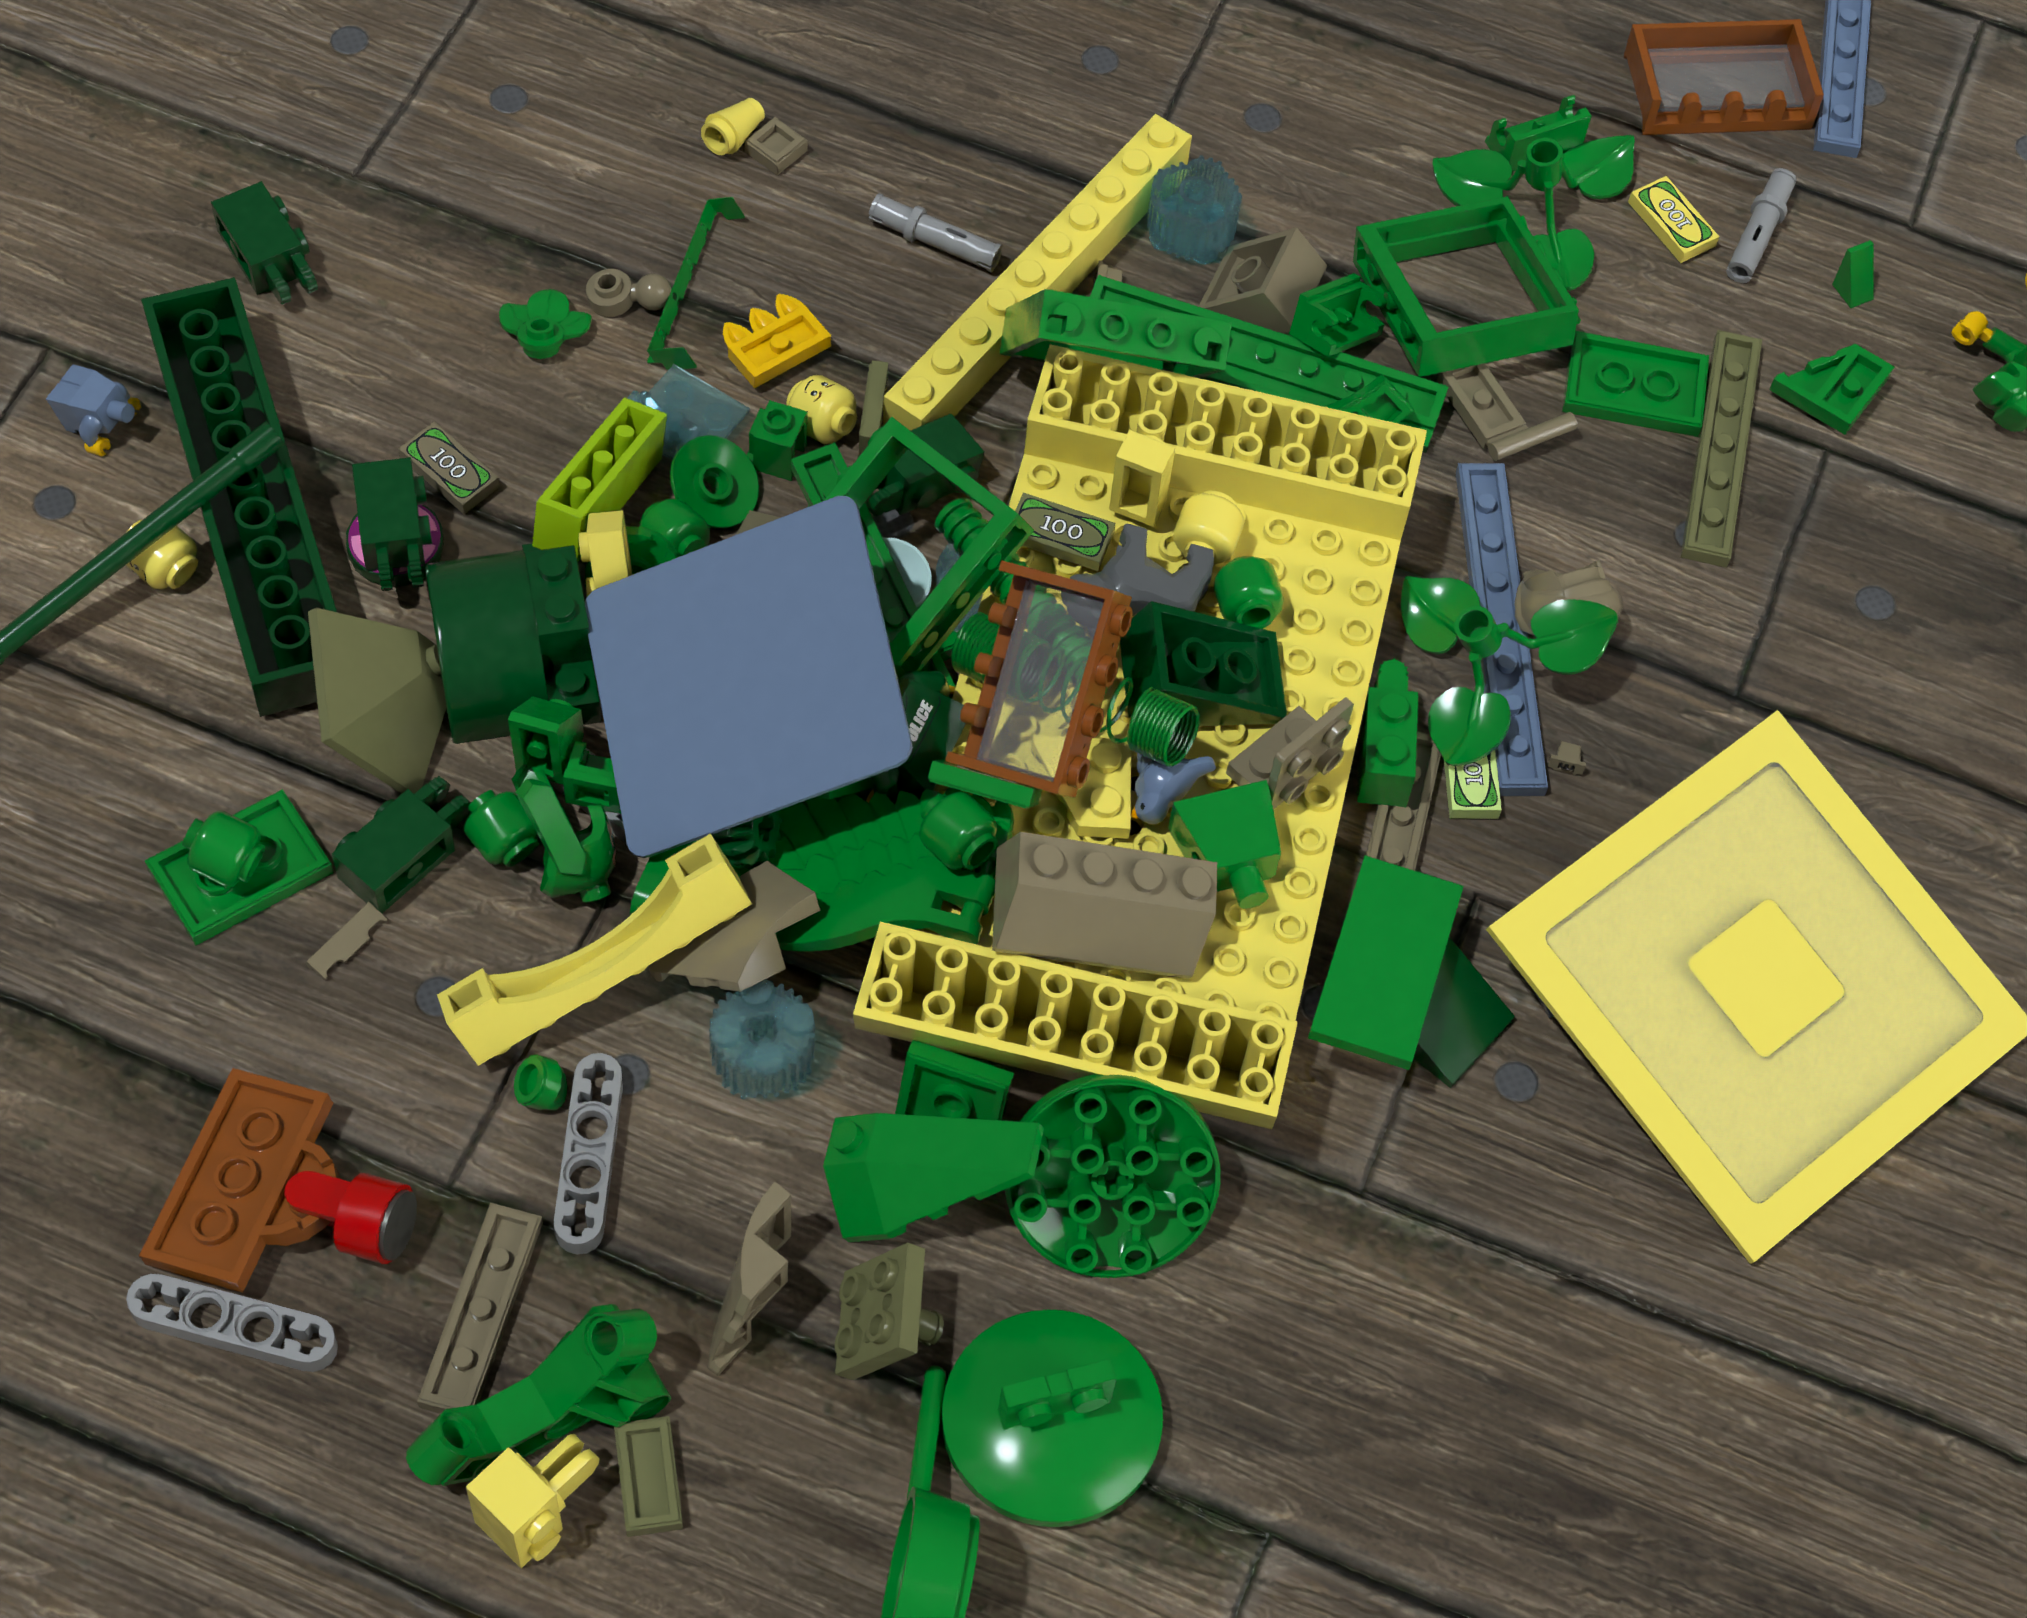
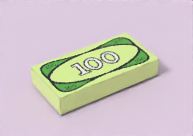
(1474, 789)

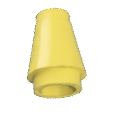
(730, 127)

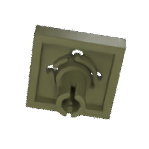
(883, 1313)

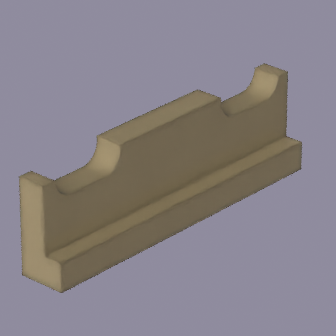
(346, 941)

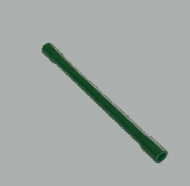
(241, 459)

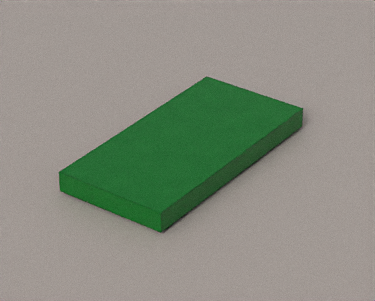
(1386, 962)

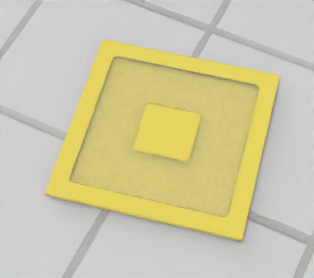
(1761, 984)

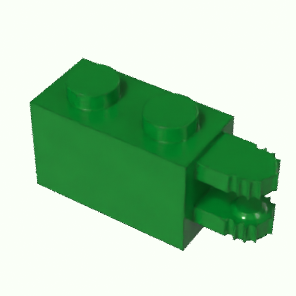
(1388, 739)

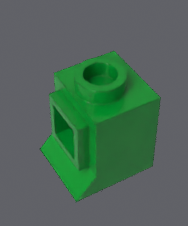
(775, 438)

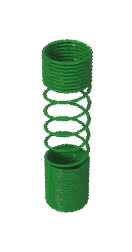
(1159, 725)

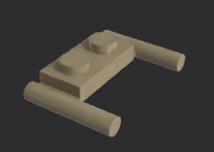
(1493, 415)

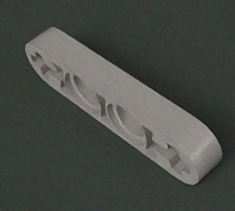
(588, 1152)
(228, 1331)

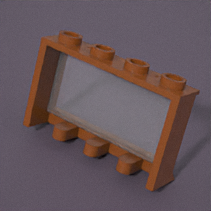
(1723, 76)
(1044, 680)

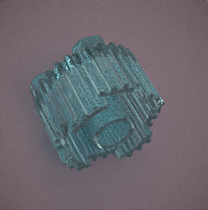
(1193, 210)
(762, 1040)

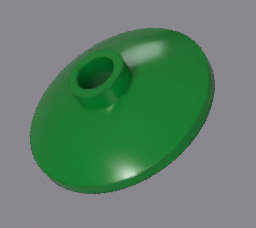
(725, 469)

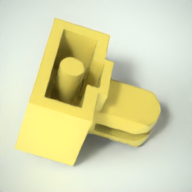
(523, 1503)

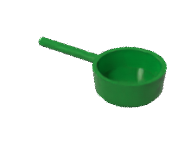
(936, 1534)

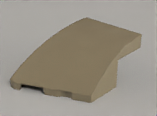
(746, 947)
(755, 1277)

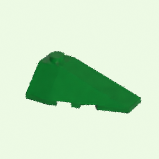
(910, 1167)

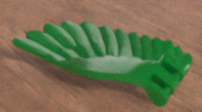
(874, 868)

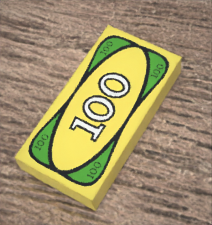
(1673, 219)

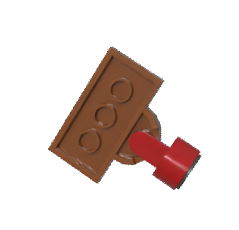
(267, 1182)

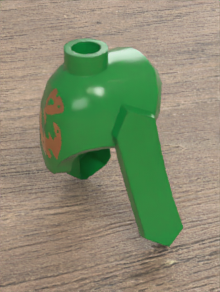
(571, 858)

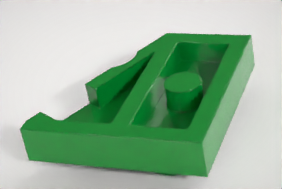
(1835, 386)

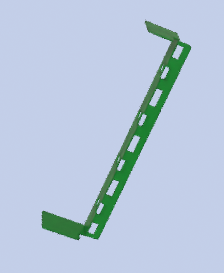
(679, 355)

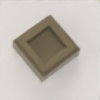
(776, 146)

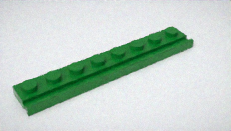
(1287, 367)

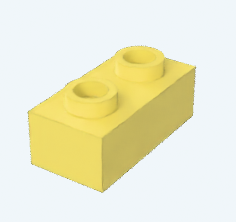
(1141, 477)
(606, 548)

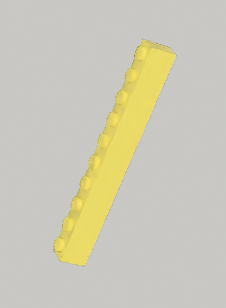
(1054, 261)

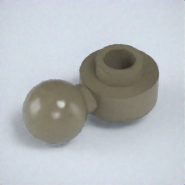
(650, 292)

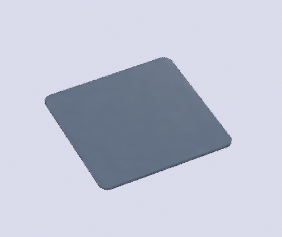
(746, 677)

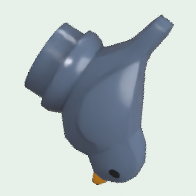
(1161, 785)

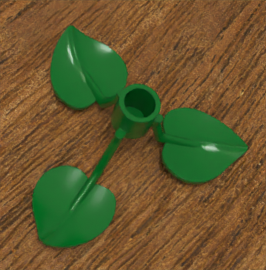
(1597, 167)
(1441, 610)

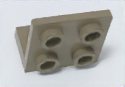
(1294, 752)

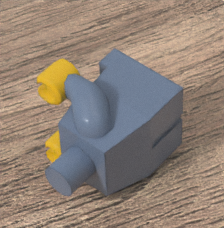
(91, 405)

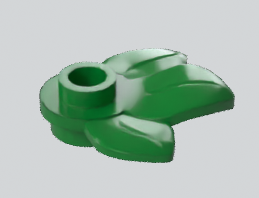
(543, 323)

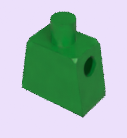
(1236, 832)

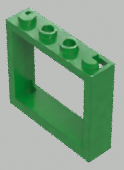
(1455, 228)
(1115, 331)
(974, 568)

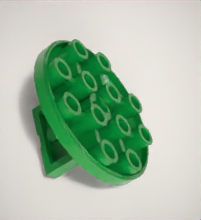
(1117, 1177)
(1052, 1418)

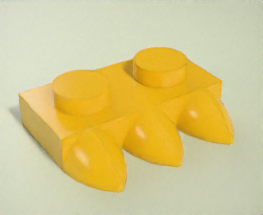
(775, 342)

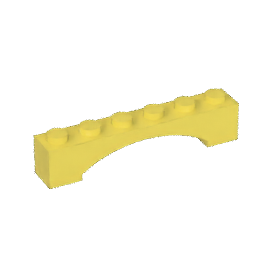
(503, 1009)

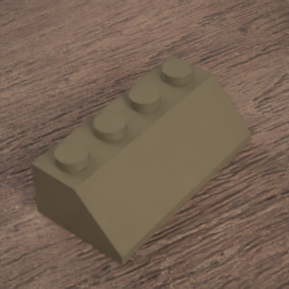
(1102, 905)

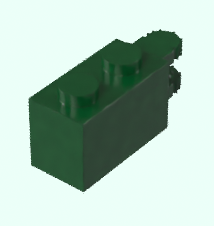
(263, 241)
(914, 483)
(390, 519)
(399, 844)

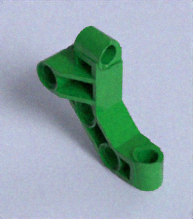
(590, 1374)

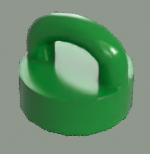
(540, 1083)

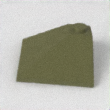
(377, 695)

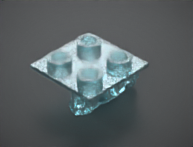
(691, 408)

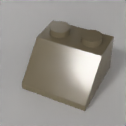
(1264, 279)

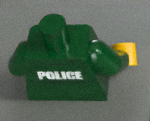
(933, 730)

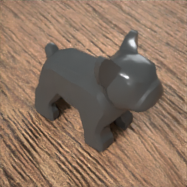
(1147, 581)

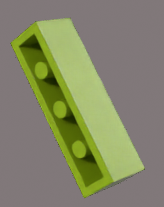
(600, 474)

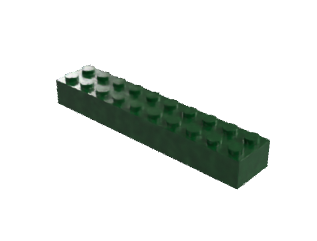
(259, 519)

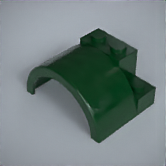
(502, 628)

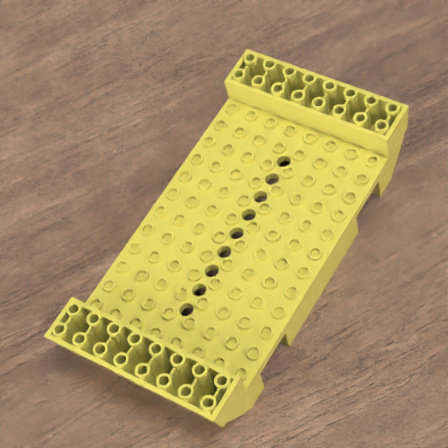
(1328, 511)

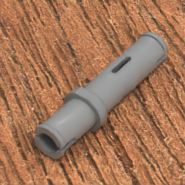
(1767, 212)
(934, 232)

